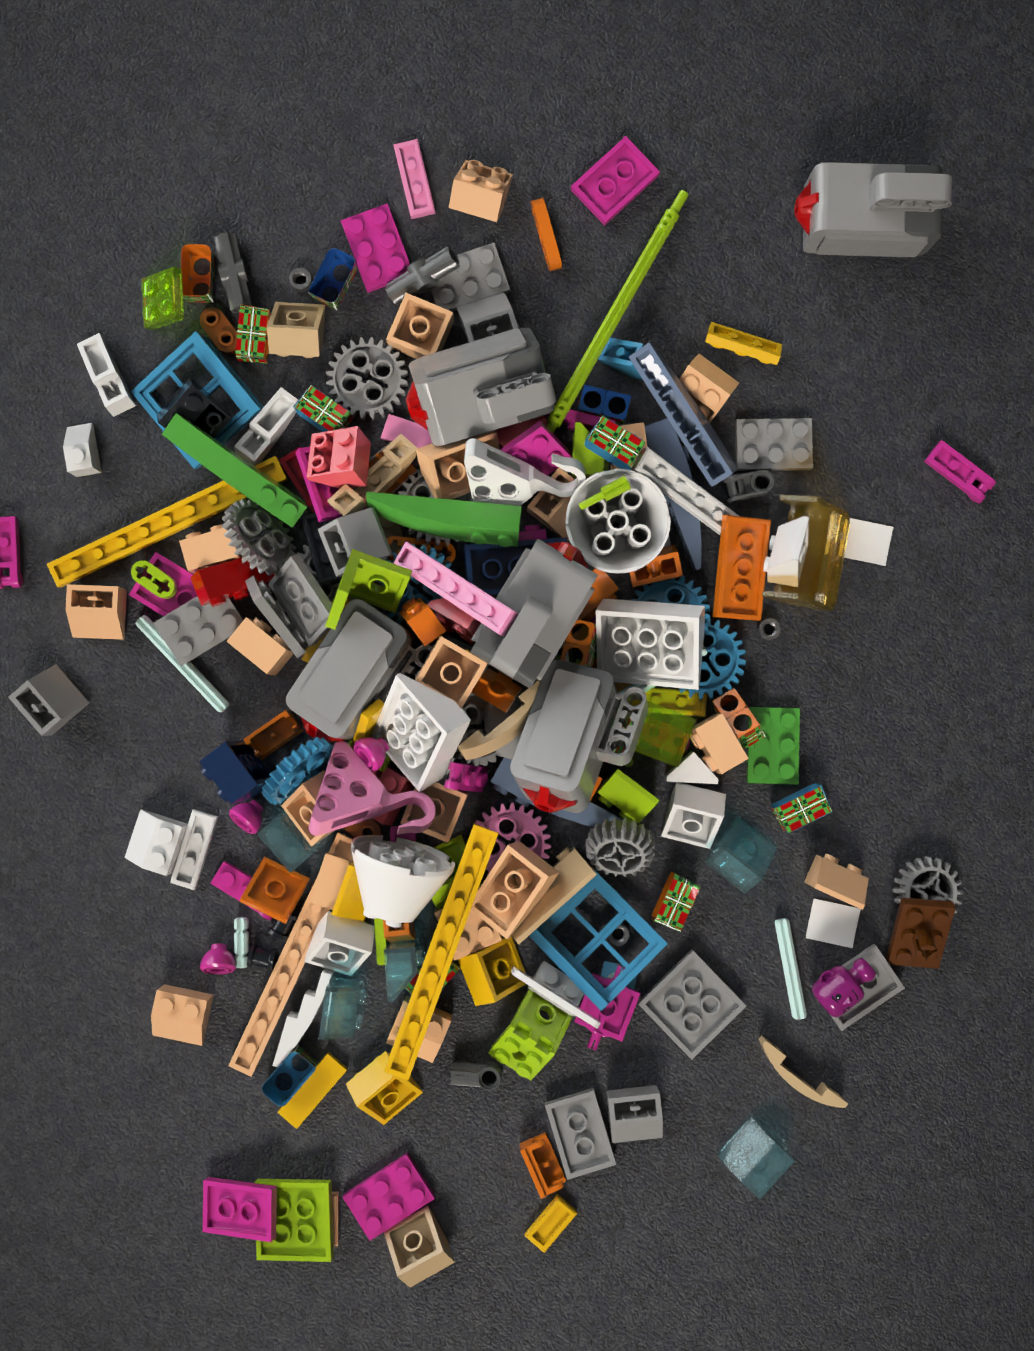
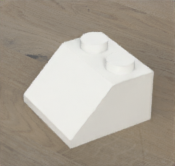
(788, 552)
(693, 815)
(156, 842)
(340, 944)

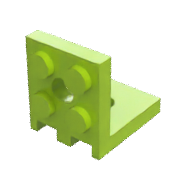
(359, 584)
(529, 1038)

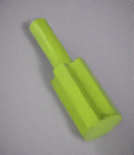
(607, 492)

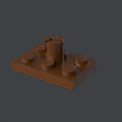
(920, 932)

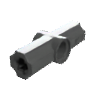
(232, 271)
(423, 275)

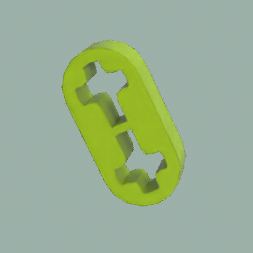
(157, 575)

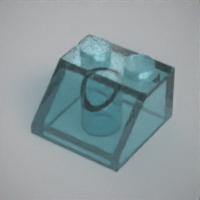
(288, 842)
(741, 855)
(401, 965)
(341, 1009)
(755, 1158)

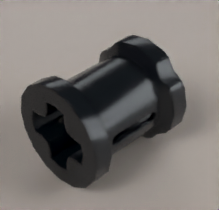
(281, 929)
(262, 957)

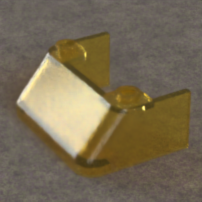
(824, 555)

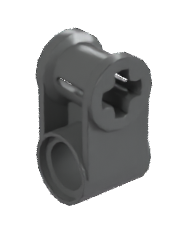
(746, 485)

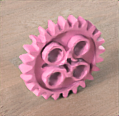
(523, 824)

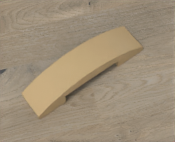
(380, 478)
(510, 728)
(822, 1094)

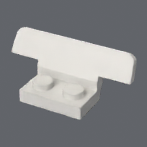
(556, 989)

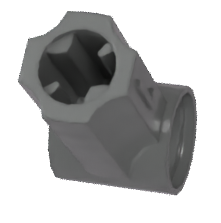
(473, 1074)

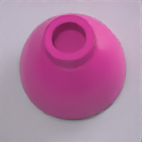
(371, 751)
(247, 816)
(218, 960)

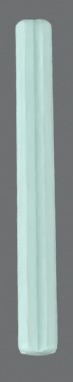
(189, 671)

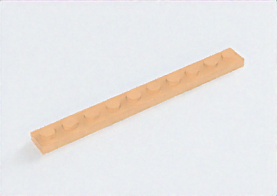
(283, 977)

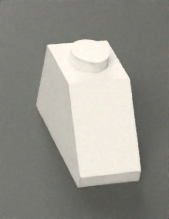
(81, 450)

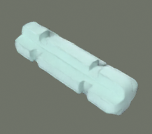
(241, 941)

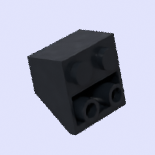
(197, 407)

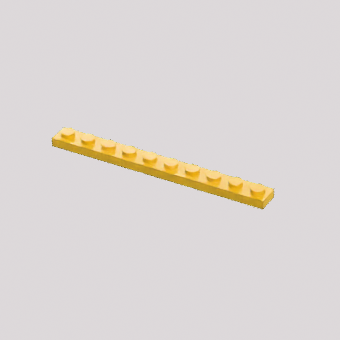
(153, 528)
(441, 952)

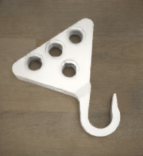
(512, 480)

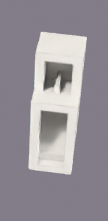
(106, 375)
(267, 427)

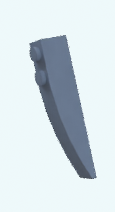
(684, 415)
(665, 442)
(505, 782)

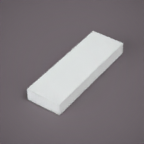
(194, 849)

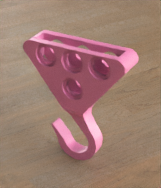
(375, 800)

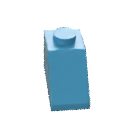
(617, 355)

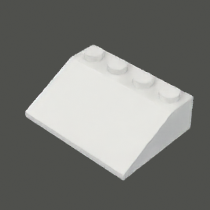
(650, 642)
(420, 730)

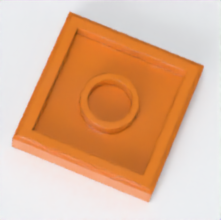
(274, 890)

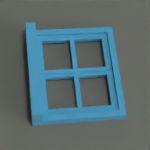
(223, 376)
(572, 965)

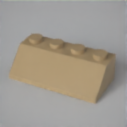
(572, 876)

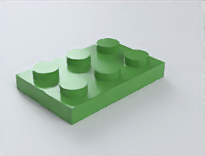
(776, 755)

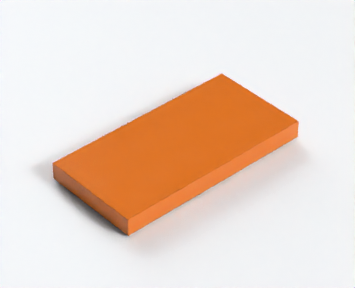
(740, 567)

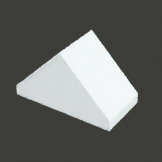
(692, 771)

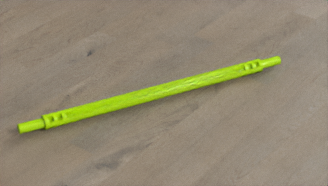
(615, 313)

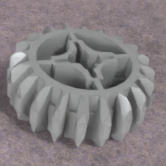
(620, 847)
(930, 881)

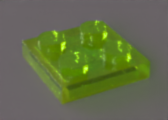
(162, 298)
(664, 734)

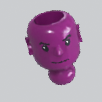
(841, 988)

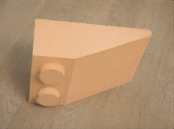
(513, 888)

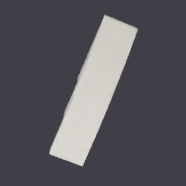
(298, 1023)

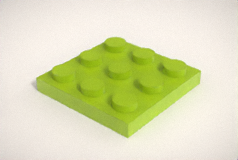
(302, 1222)

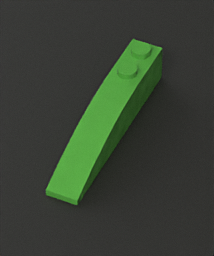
(235, 470)
(451, 518)

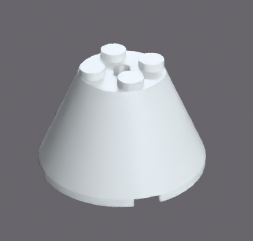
(641, 520)
(397, 876)

